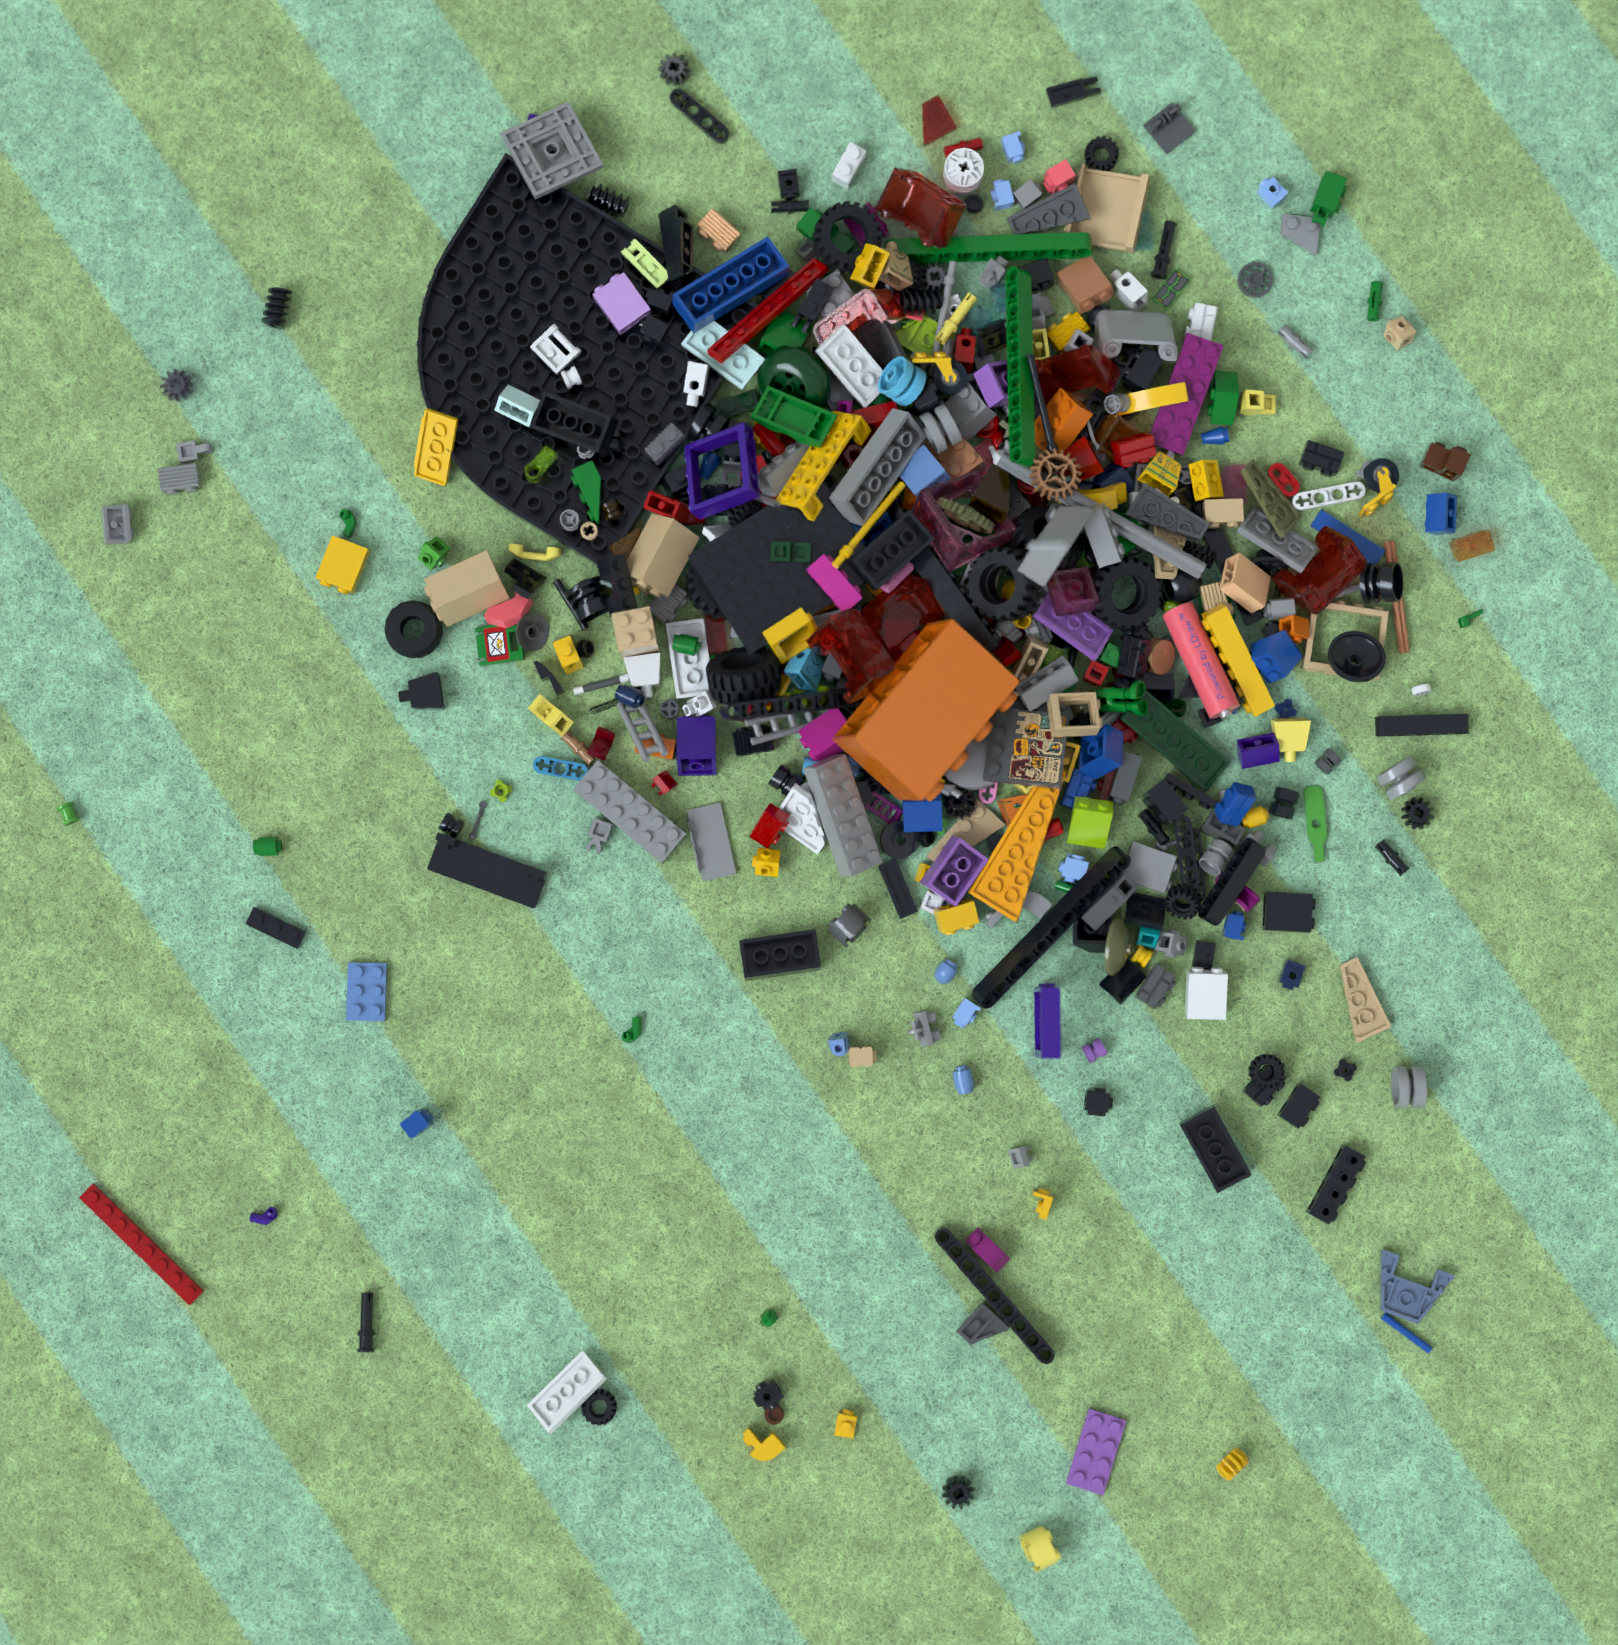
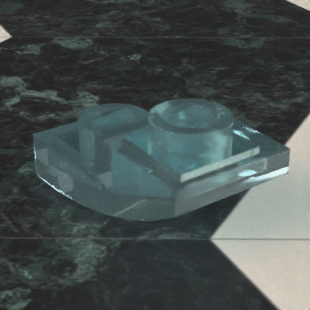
(1145, 236)

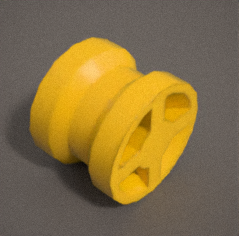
(1141, 956)

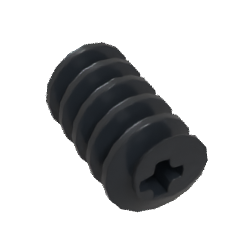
(608, 201)
(920, 301)
(275, 307)

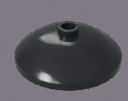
(1357, 648)

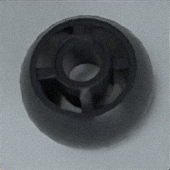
(1183, 587)

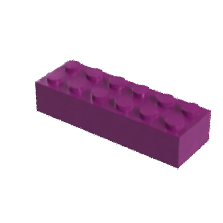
(1195, 367)

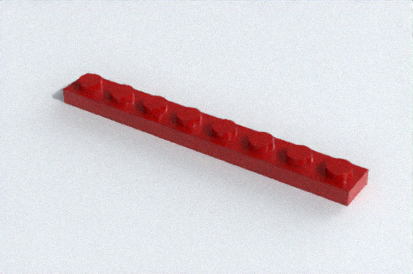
(767, 310)
(141, 1244)

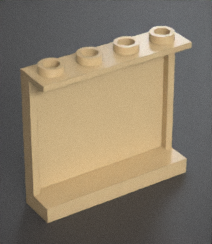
(1115, 208)

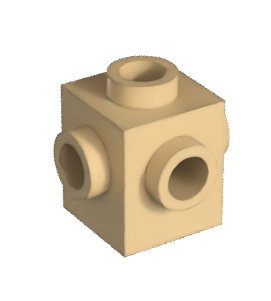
(1399, 332)

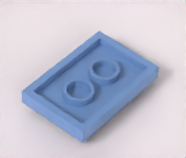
(366, 991)

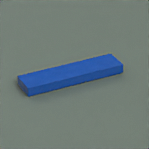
(1369, 549)

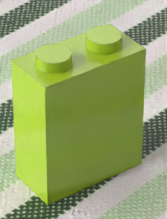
(1090, 822)

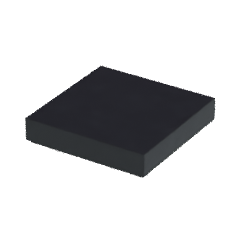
(1145, 911)

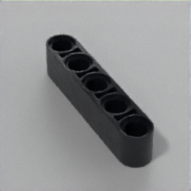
(1421, 725)
(1231, 881)

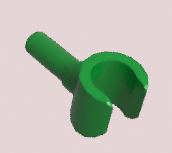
(1465, 620)

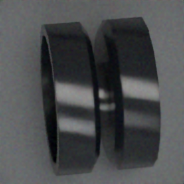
(707, 424)

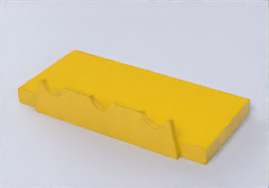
(431, 457)

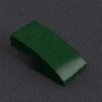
(791, 552)

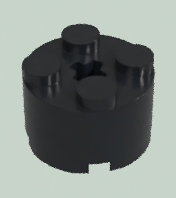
(928, 398)

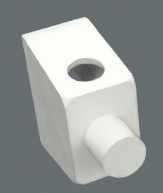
(1129, 290)
(695, 373)
(644, 672)

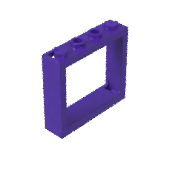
(750, 487)
(1047, 1022)

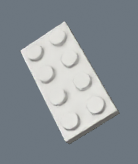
(851, 364)
(689, 670)
(566, 1392)

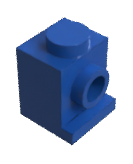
(1234, 926)

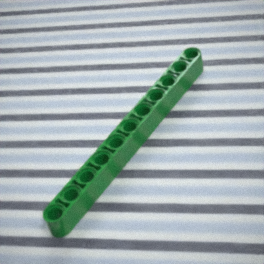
(1007, 246)
(1020, 383)

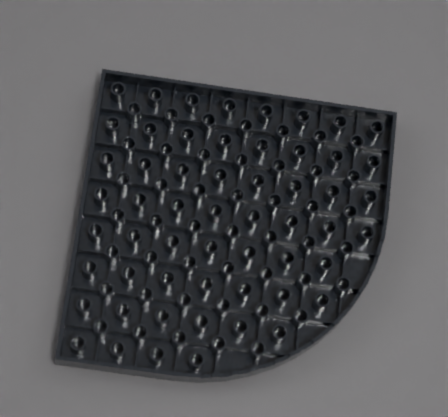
(492, 295)

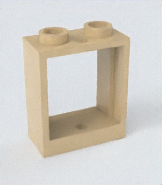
(1073, 699)

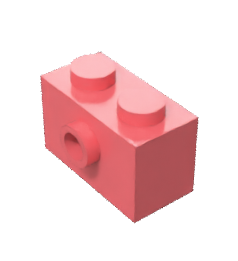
(1058, 177)

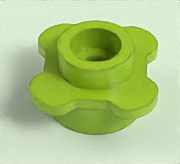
(506, 790)

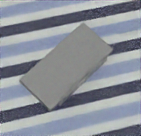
(710, 842)

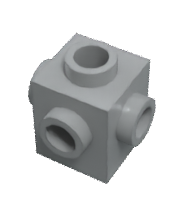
(1171, 943)

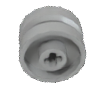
(938, 430)
(1401, 778)
(1408, 1086)

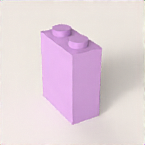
(621, 303)

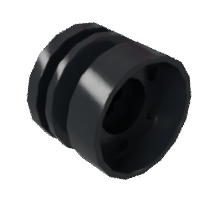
(1381, 582)
(588, 596)

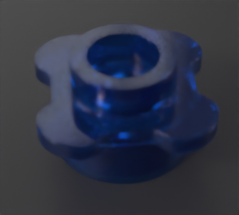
(1288, 705)

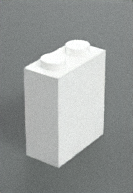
(1206, 993)

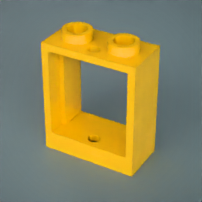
(785, 628)

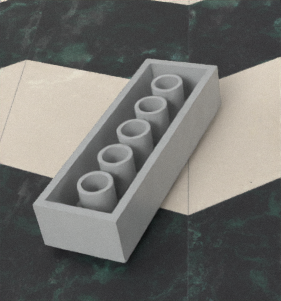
(877, 467)
(629, 812)
(843, 815)

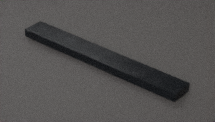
(1217, 542)

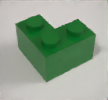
(1224, 397)

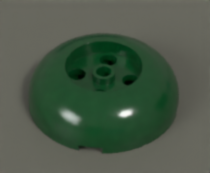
(804, 368)

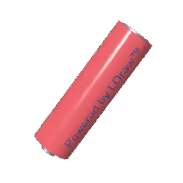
(1201, 661)

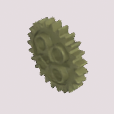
(965, 516)

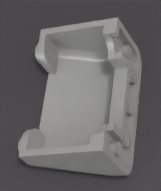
(1134, 327)

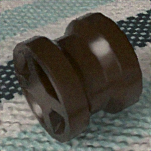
(611, 510)

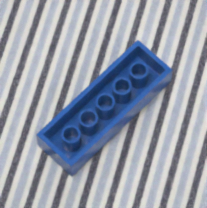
(730, 284)

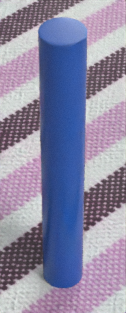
(1407, 1333)

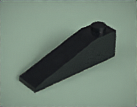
(1087, 938)

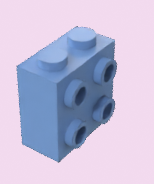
(923, 471)

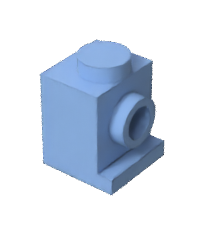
(1013, 147)
(1002, 195)
(1272, 198)
(965, 1013)

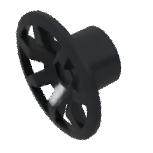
(1266, 562)

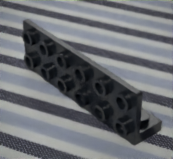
(487, 870)

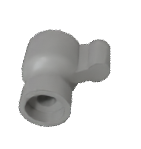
(1007, 629)

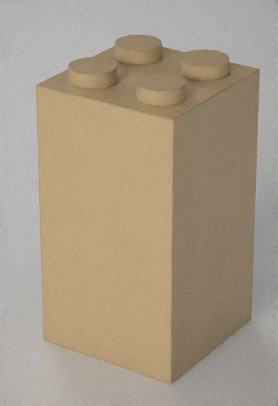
(660, 555)
(465, 589)
(635, 632)

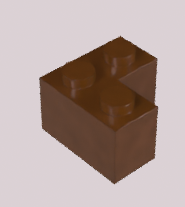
(1445, 462)

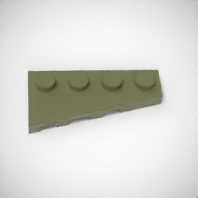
(1271, 499)

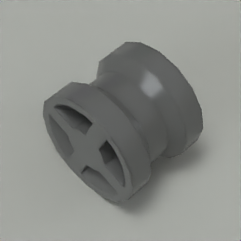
(669, 705)

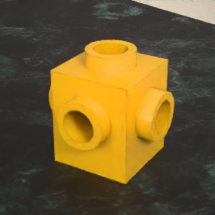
(766, 862)

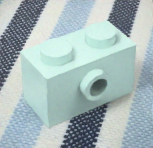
(517, 405)

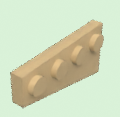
(971, 830)

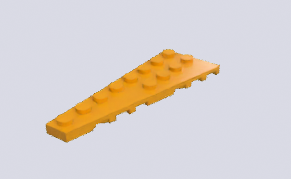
(1011, 866)

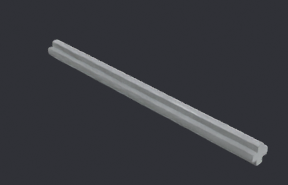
(1125, 527)

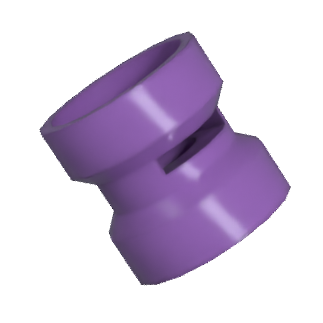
(1094, 1050)

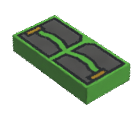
(1170, 289)

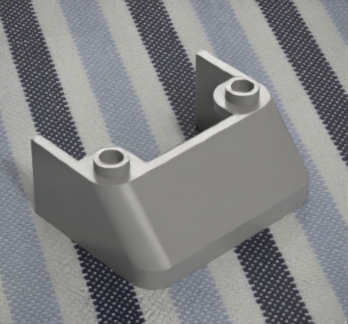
(1054, 542)

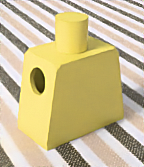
(1291, 735)

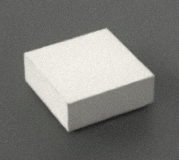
(931, 902)

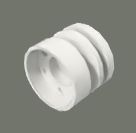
(963, 182)

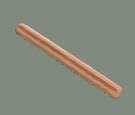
(1398, 607)

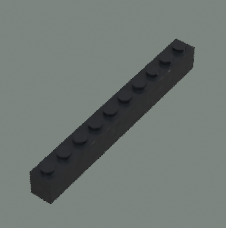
(947, 590)

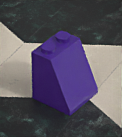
(696, 746)

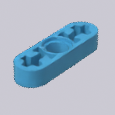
(545, 771)

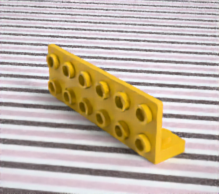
(817, 463)

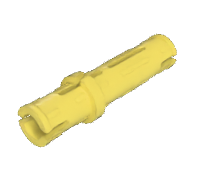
(951, 325)

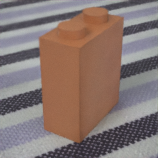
(1085, 284)

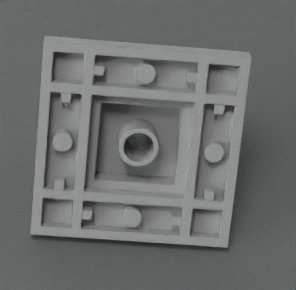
(551, 150)

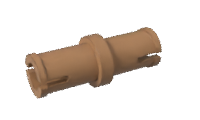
(577, 746)

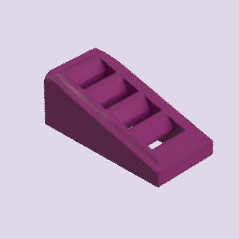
(896, 815)

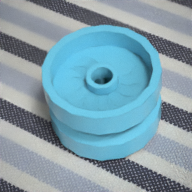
(902, 381)

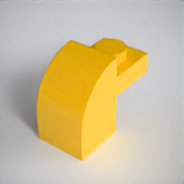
(765, 1449)

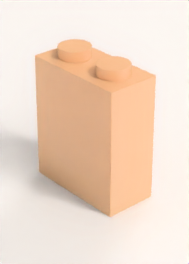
(1245, 582)

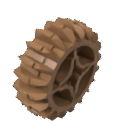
(1050, 469)

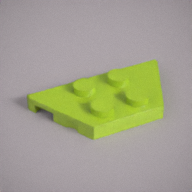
(919, 335)

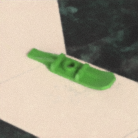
(1315, 811)

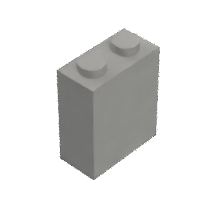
(1150, 867)

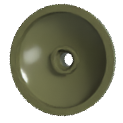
(1117, 947)

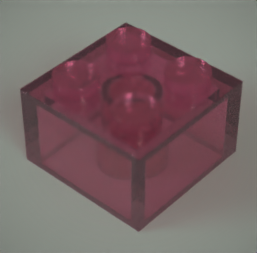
(1072, 591)

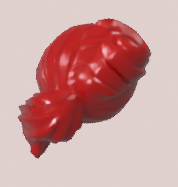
(994, 432)

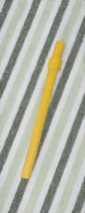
(847, 550)

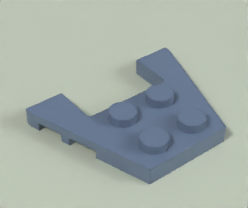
(1406, 1297)

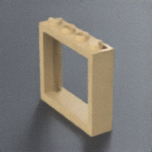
(1307, 665)

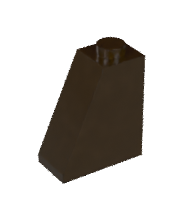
(993, 494)

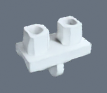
(699, 705)

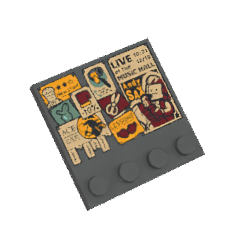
(1023, 749)

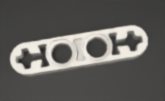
(1328, 496)

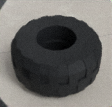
(400, 616)

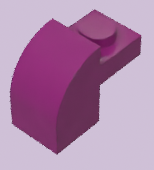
(987, 1250)

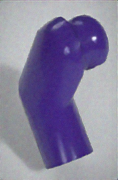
(265, 1218)

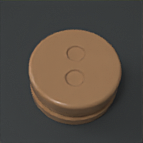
(1161, 656)

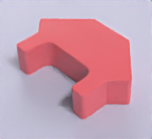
(508, 612)

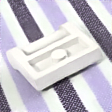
(551, 353)

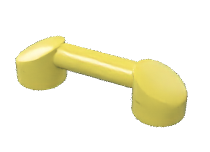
(551, 554)

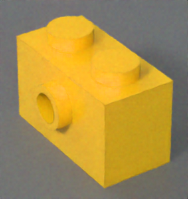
(869, 265)
(953, 918)

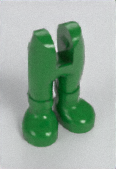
(1136, 691)

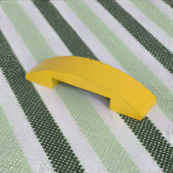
(1157, 397)

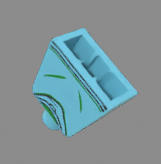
(805, 669)

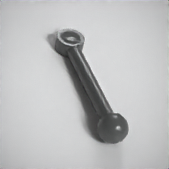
(482, 805)

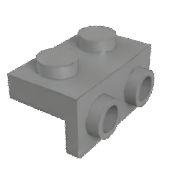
(117, 524)

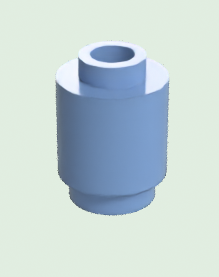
(963, 1079)

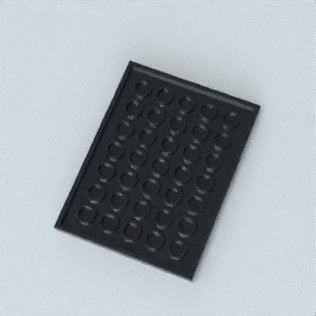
(761, 591)

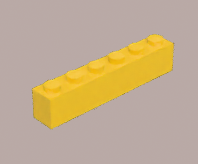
(1237, 659)

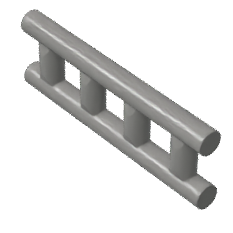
(777, 733)
(638, 738)

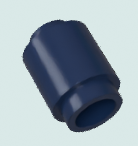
(629, 696)

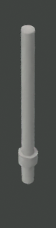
(949, 281)

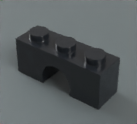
(617, 572)

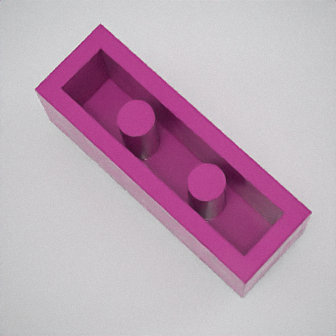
(834, 583)

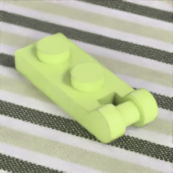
(646, 264)

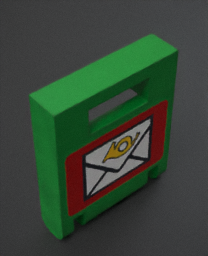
(496, 645)

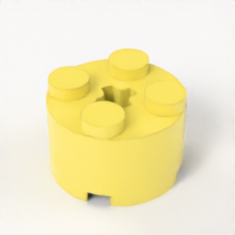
(1039, 1549)

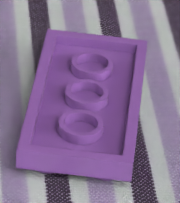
(1079, 630)
(1095, 1451)

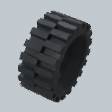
(822, 234)

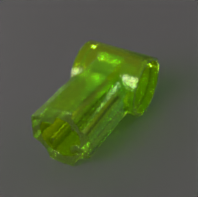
(541, 462)

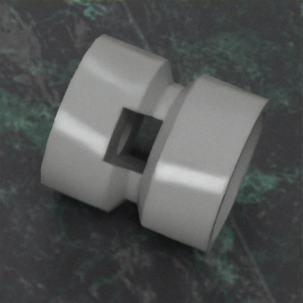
(1216, 857)

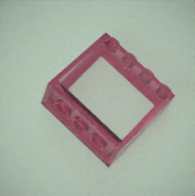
(947, 541)

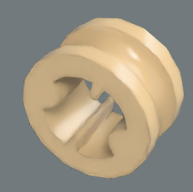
(587, 525)

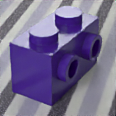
(1257, 752)

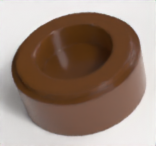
(774, 1415)

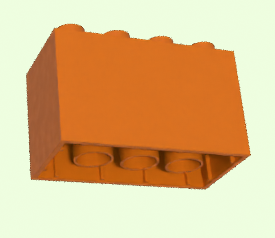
(927, 712)

